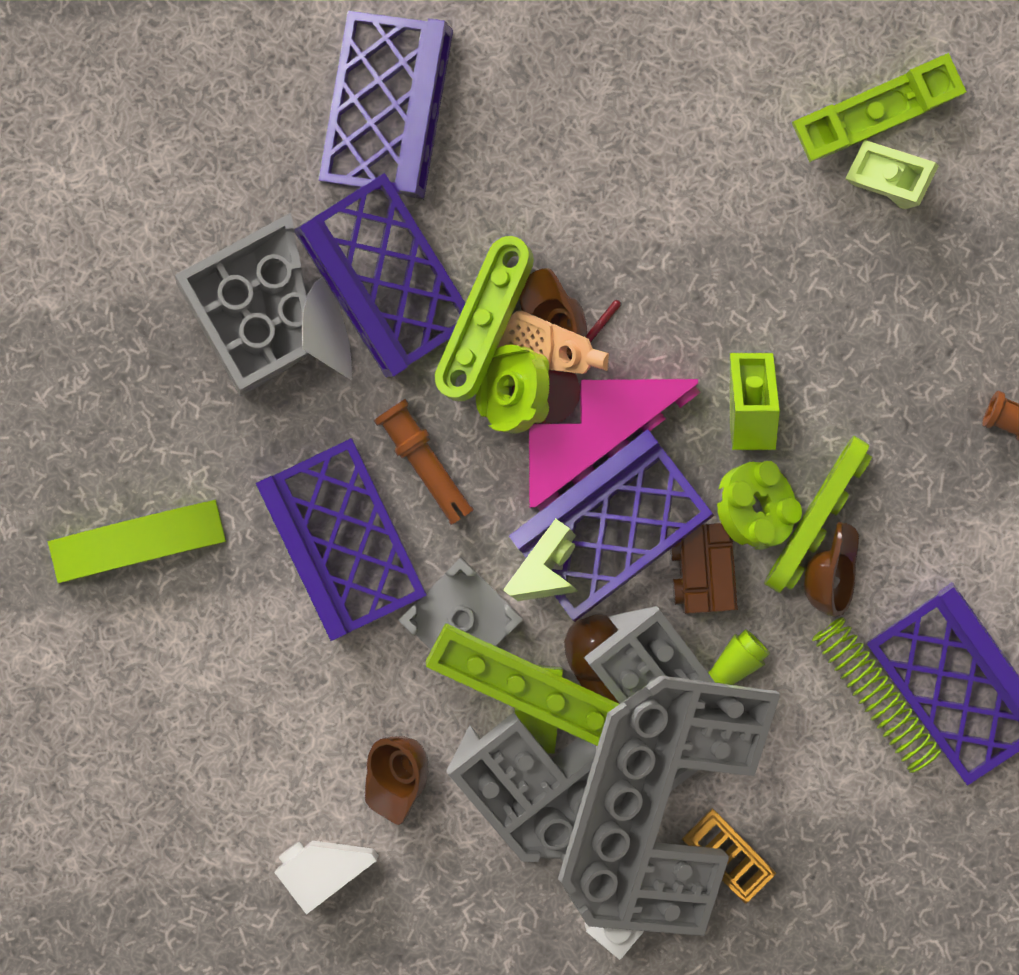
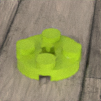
(529, 401)
(777, 500)

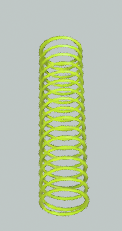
(839, 623)

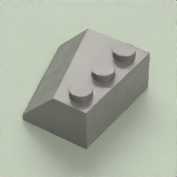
(251, 304)

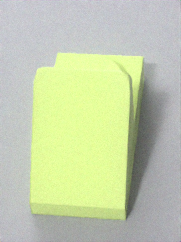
(892, 174)
(535, 575)

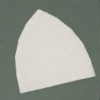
(325, 330)

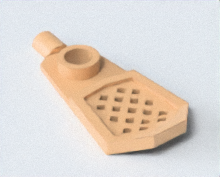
(553, 342)

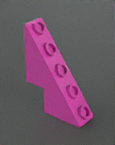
(608, 416)

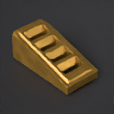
(758, 880)

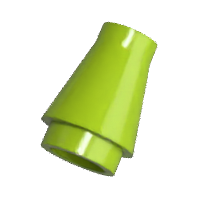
(739, 659)

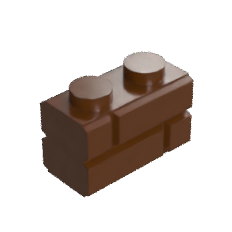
(706, 571)

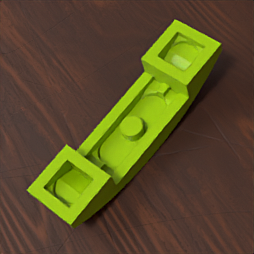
(879, 108)
(136, 541)

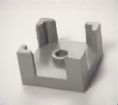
(463, 602)

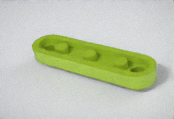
(484, 318)
(828, 500)

